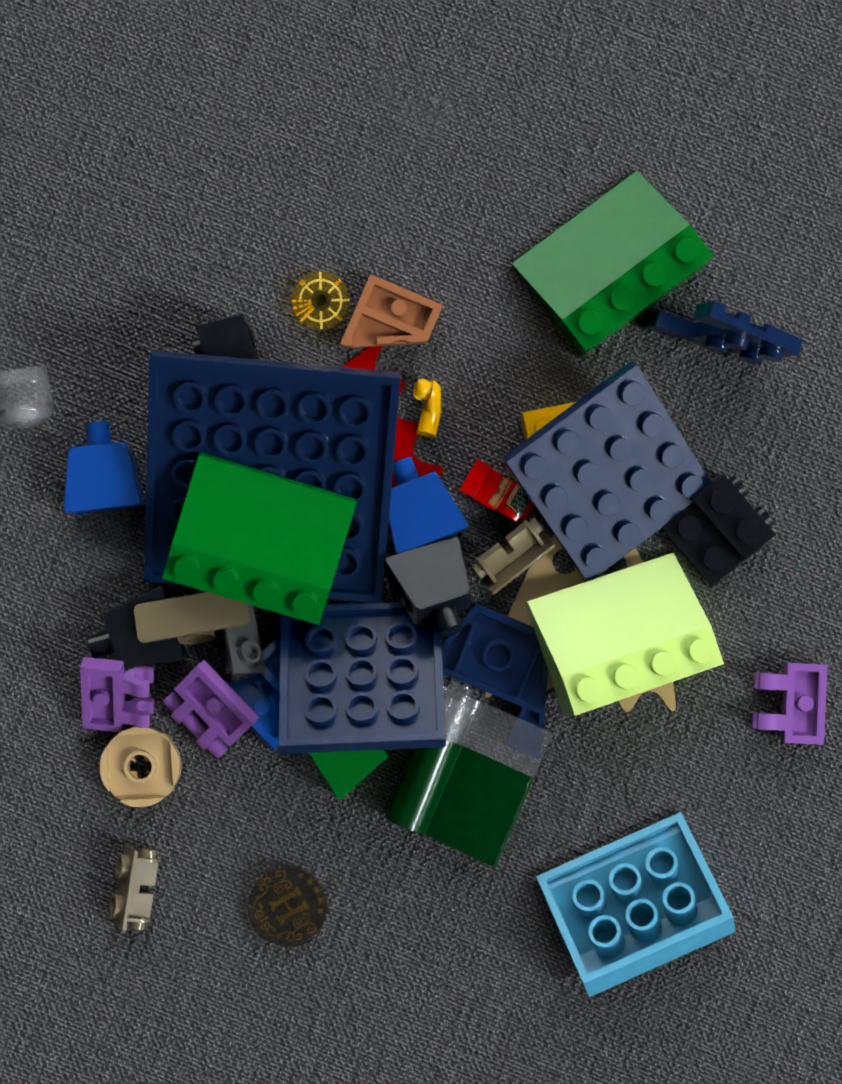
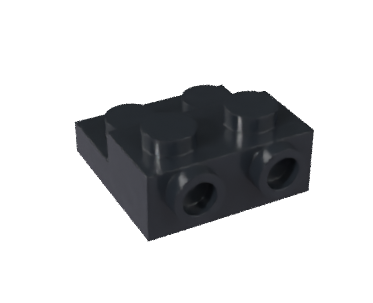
(719, 529)

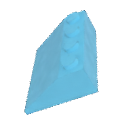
(636, 904)

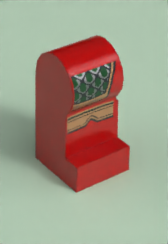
(496, 493)

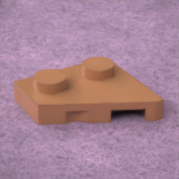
(390, 317)

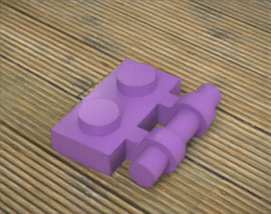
(216, 704)

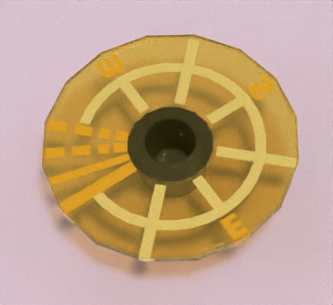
(320, 300)

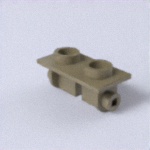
(502, 565)
(129, 903)

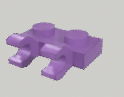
(104, 693)
(802, 703)

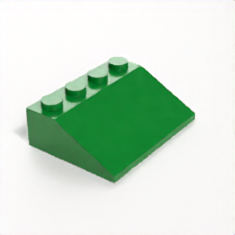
(612, 262)
(259, 538)

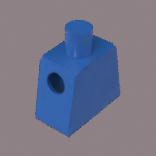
(101, 474)
(421, 508)

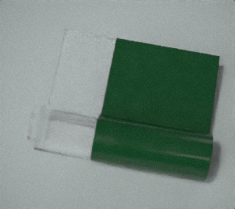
(475, 783)

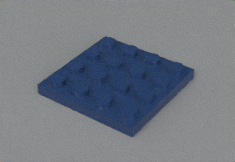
(608, 471)
(360, 681)

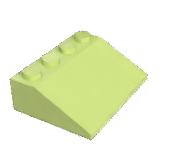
(623, 634)

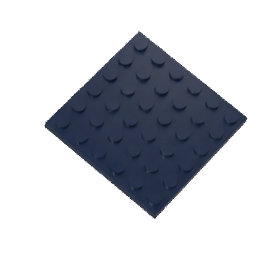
(283, 419)

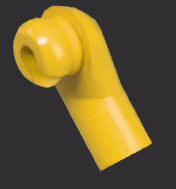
(431, 409)

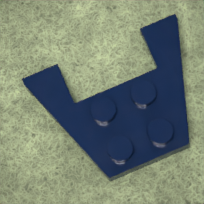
(726, 333)
(499, 659)

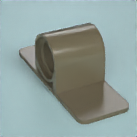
(188, 618)

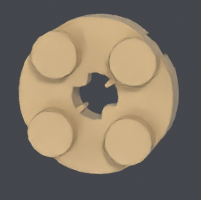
(126, 784)

